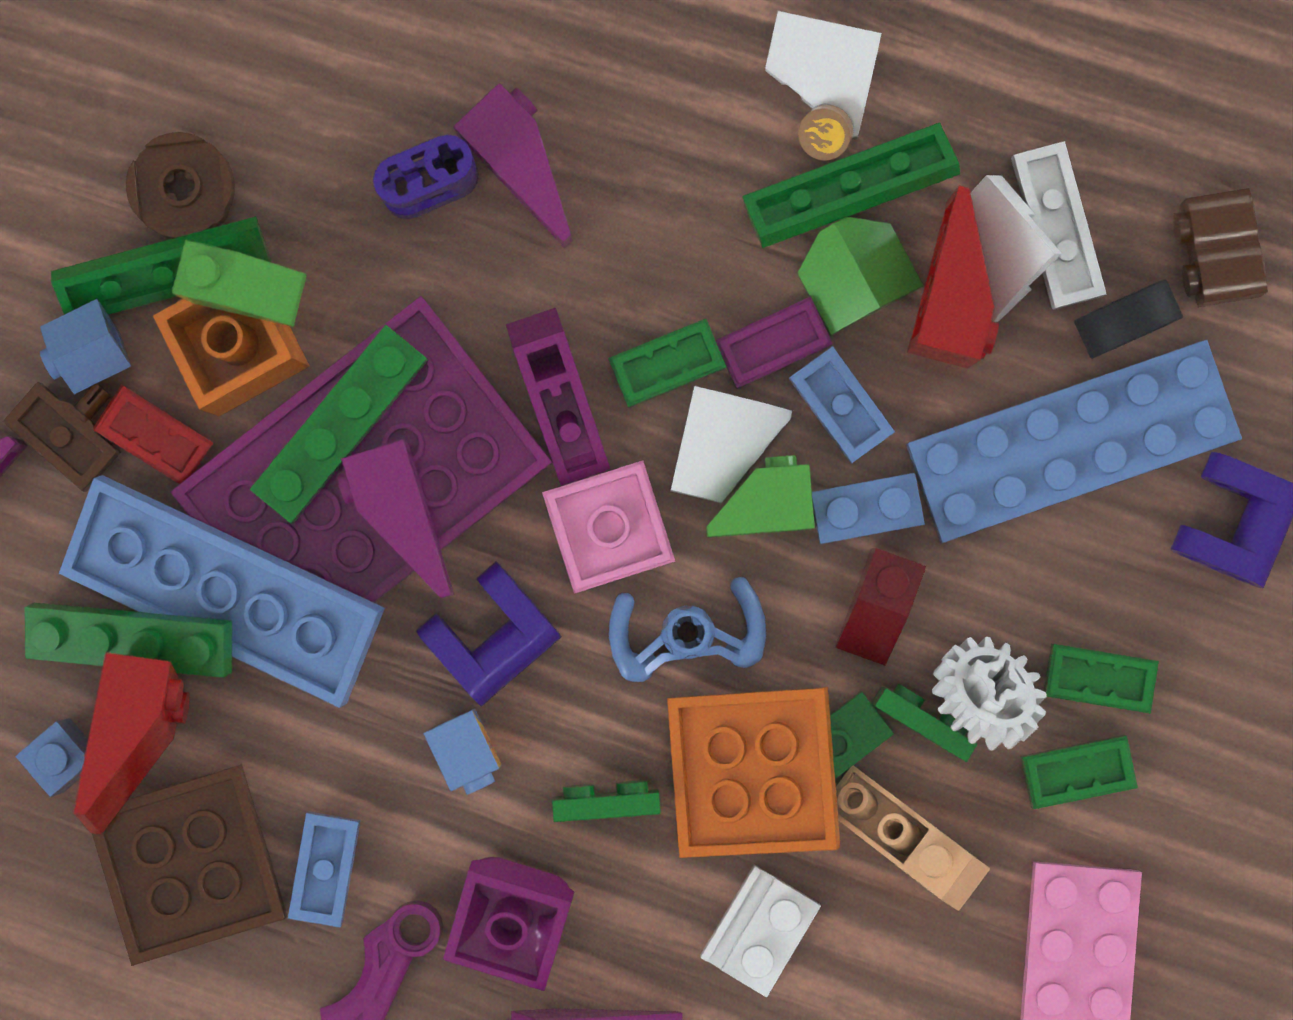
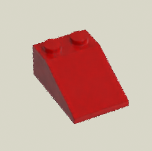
(957, 296)
(129, 731)

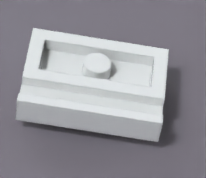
(760, 930)

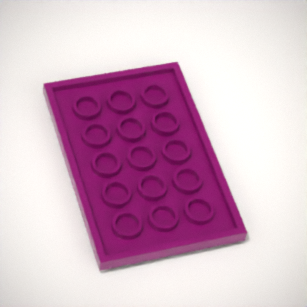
(460, 437)

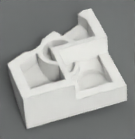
(824, 62)
(1010, 242)
(723, 442)

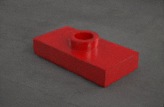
(152, 435)

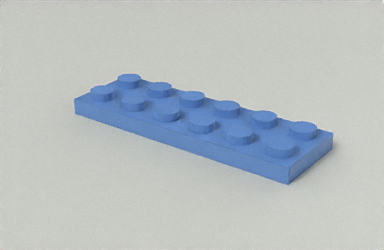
(1073, 441)
(182, 567)

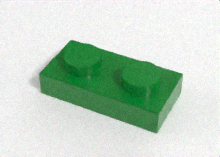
(906, 708)
(582, 803)

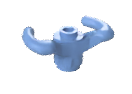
(640, 666)

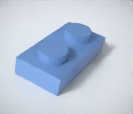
(841, 405)
(867, 508)
(324, 869)

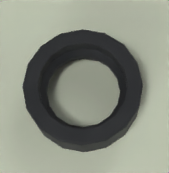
(1128, 318)

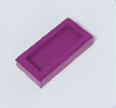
(773, 342)

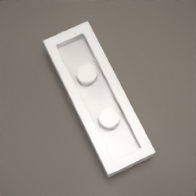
(1052, 194)

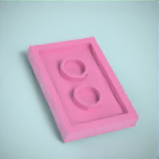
(1080, 942)

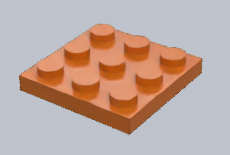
(753, 772)

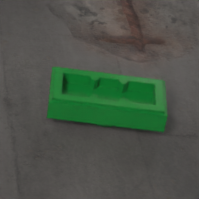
(667, 363)
(1101, 678)
(856, 732)
(1079, 772)

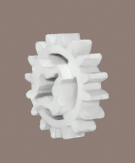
(989, 693)

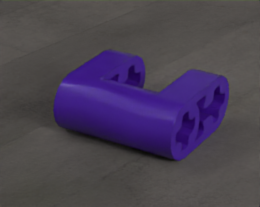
(436, 154)
(1260, 527)
(505, 651)

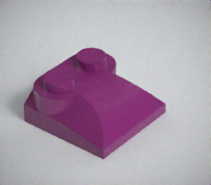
(509, 921)

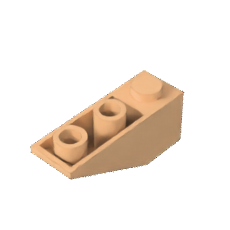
(908, 839)

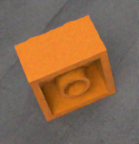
(228, 354)

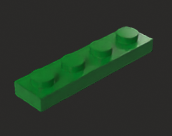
(851, 185)
(147, 271)
(339, 424)
(88, 633)

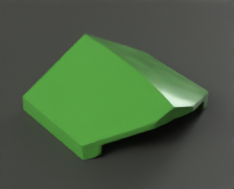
(856, 271)

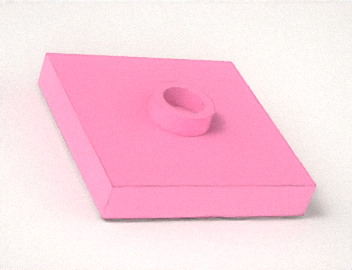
(608, 526)

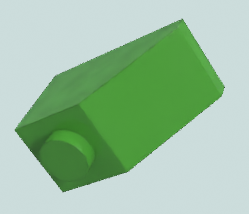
(238, 283)
(768, 501)

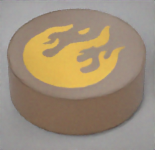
(825, 132)

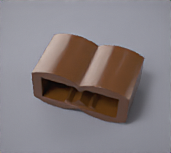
(1221, 248)

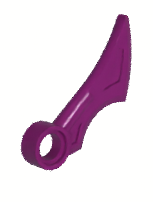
(385, 965)

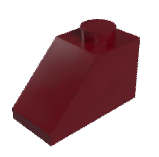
(880, 606)

